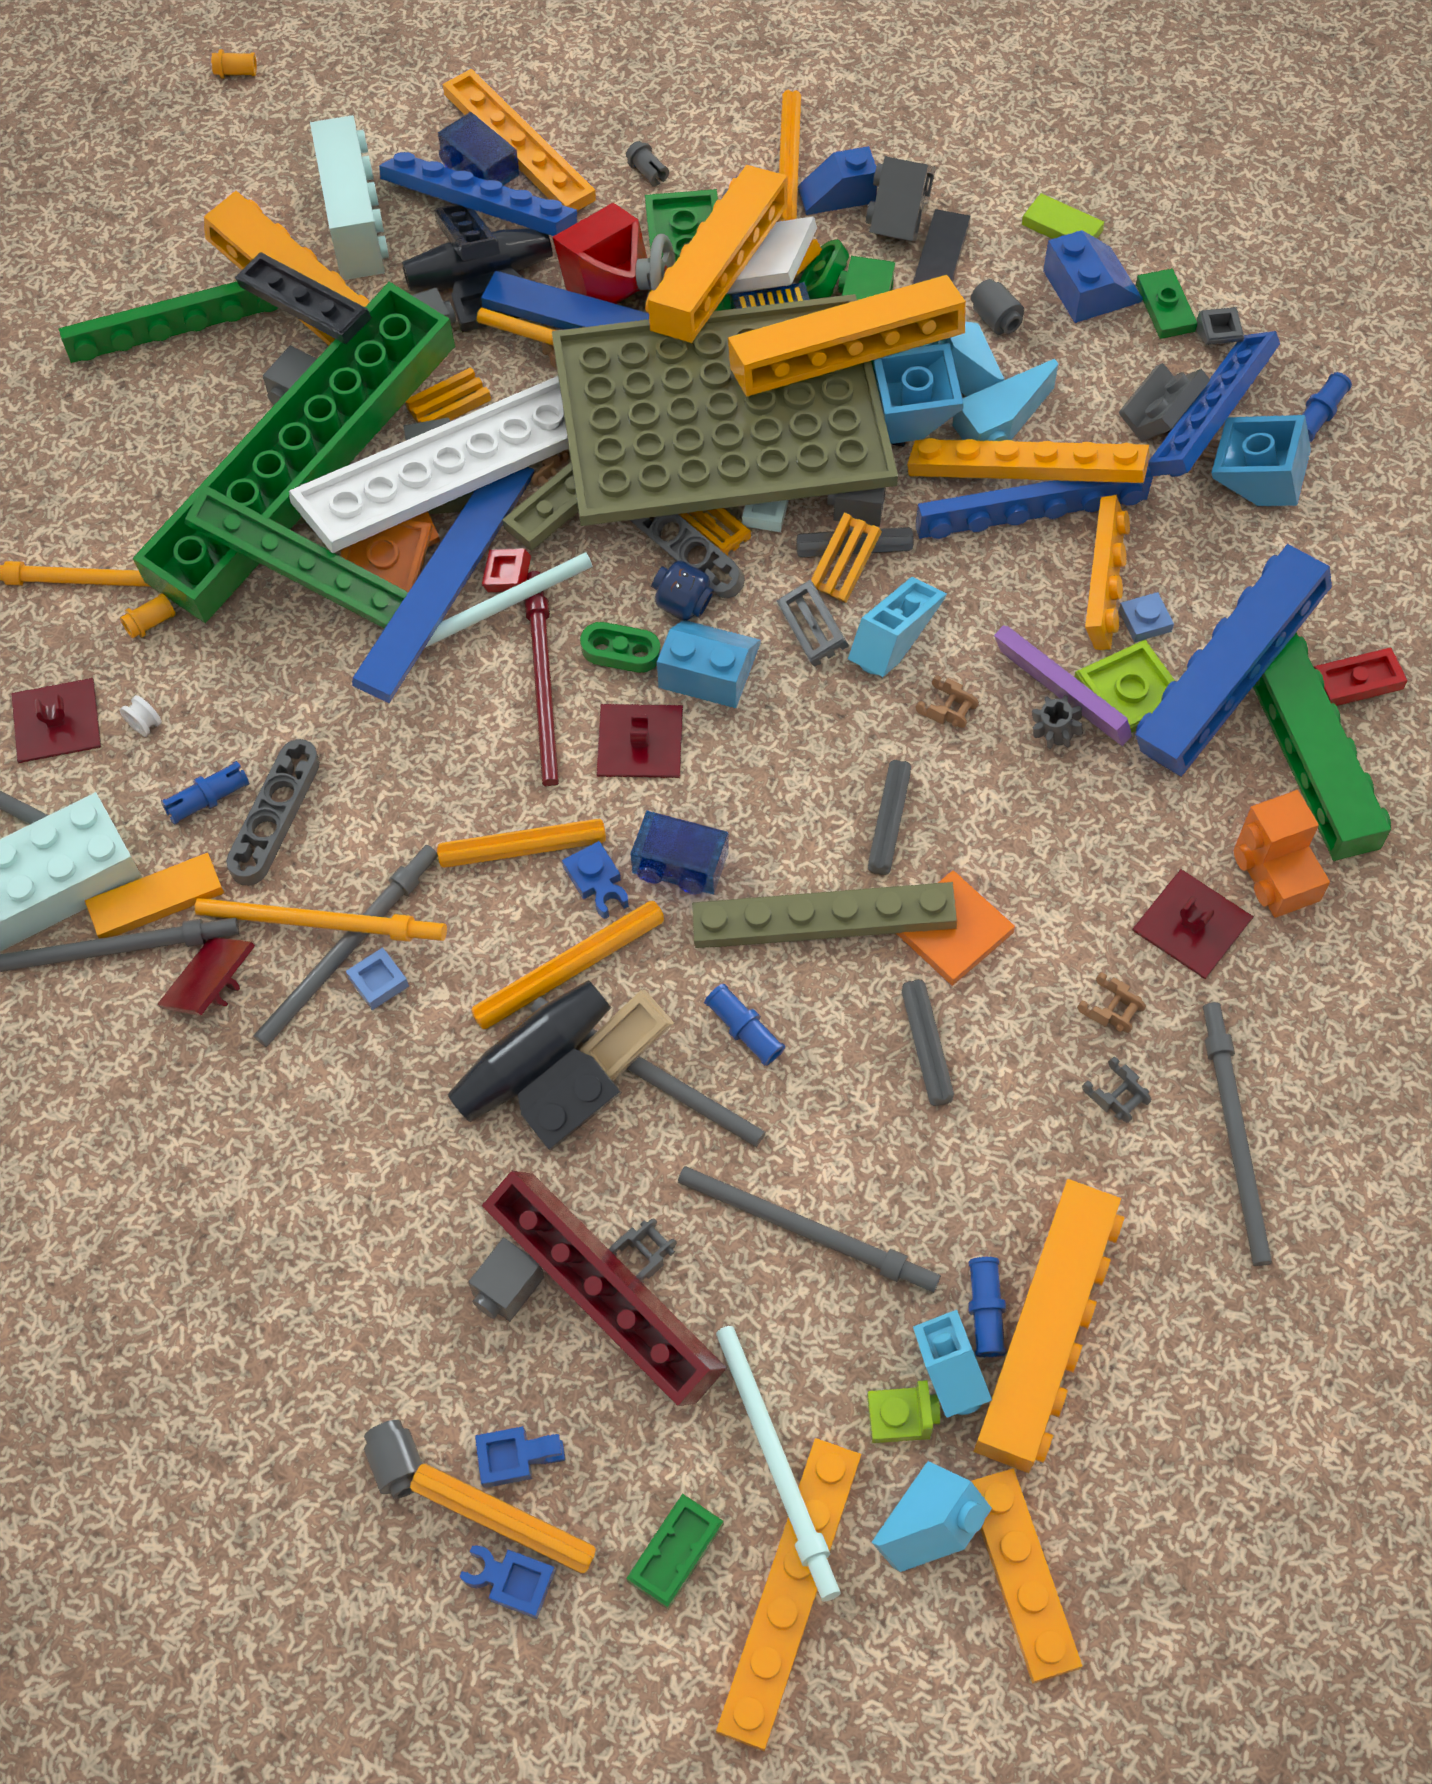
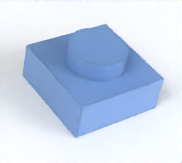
(1146, 617)
(377, 978)

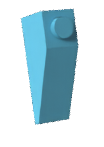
(1005, 407)
(894, 626)

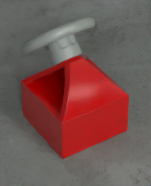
(608, 256)

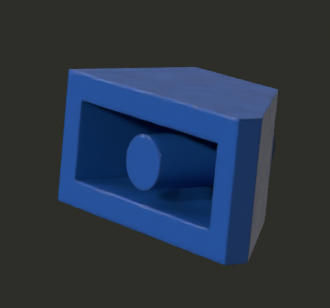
(840, 182)

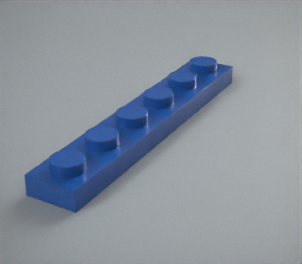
(478, 194)
(1213, 405)
(1022, 503)

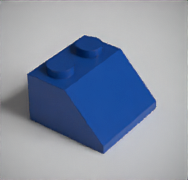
(1088, 276)

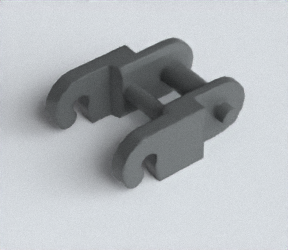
(1108, 1101)
(633, 1238)

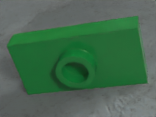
(1166, 303)
(675, 1551)

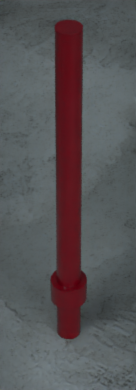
(537, 613)

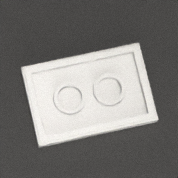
(777, 256)

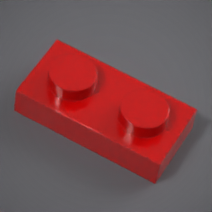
(1362, 676)

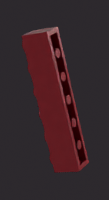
(604, 1288)

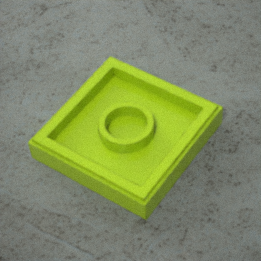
(1128, 681)

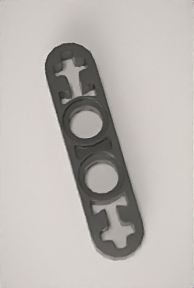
(686, 540)
(268, 810)

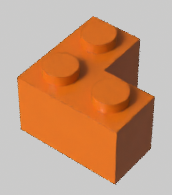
(1278, 854)

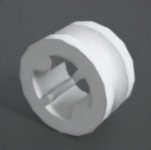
(140, 715)

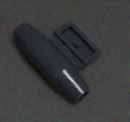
(445, 269)
(540, 1064)

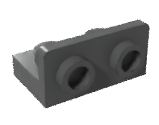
(1161, 401)

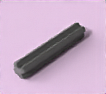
(889, 541)
(889, 817)
(927, 1043)

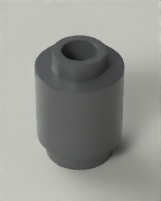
(997, 307)
(392, 1457)

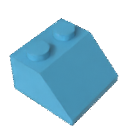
(917, 391)
(1264, 458)
(706, 662)

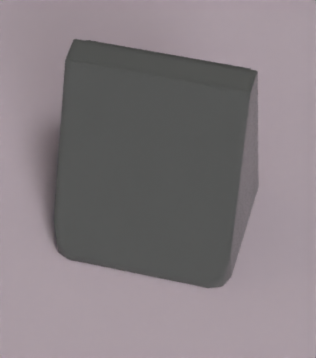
(1219, 326)

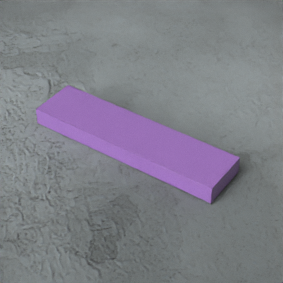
(1063, 683)

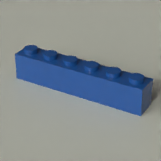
(1233, 659)

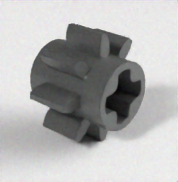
(1057, 722)

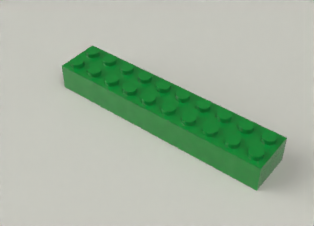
(304, 436)

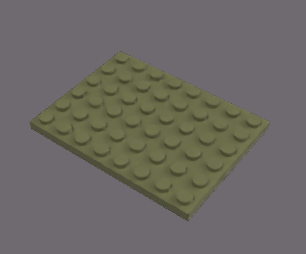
(672, 433)

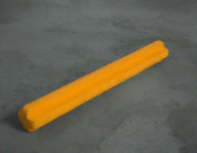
(790, 149)
(567, 964)

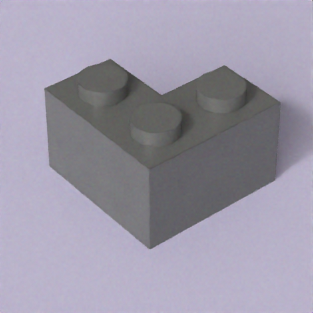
(900, 197)

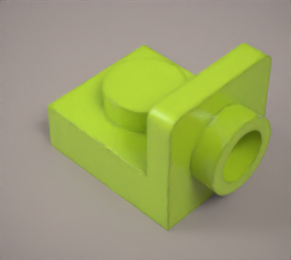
(903, 1413)

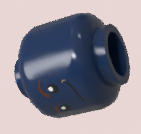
(682, 590)

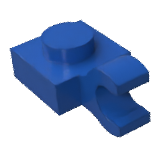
(508, 1455)

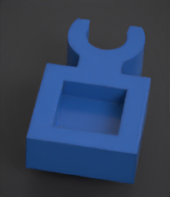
(595, 874)
(517, 1582)

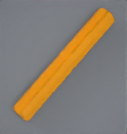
(521, 843)
(503, 1518)

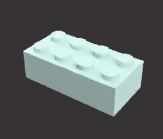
(349, 197)
(58, 866)

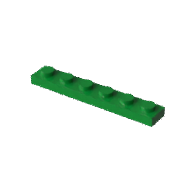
(160, 321)
(294, 556)

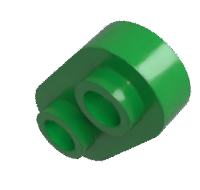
(825, 270)
(622, 645)

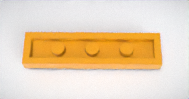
(1106, 583)
(1025, 1579)

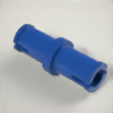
(1323, 405)
(205, 792)
(744, 1024)
(987, 1307)

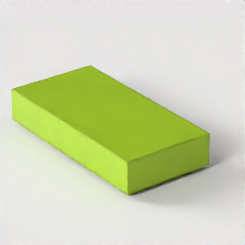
(1058, 219)

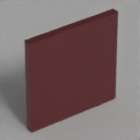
(55, 720)
(640, 741)
(1192, 923)
(206, 976)

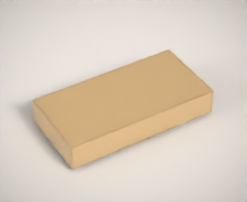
(627, 1034)

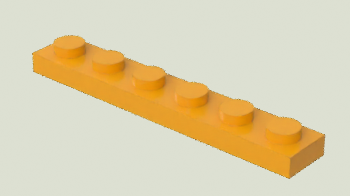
(535, 156)
(1029, 460)
(786, 1602)

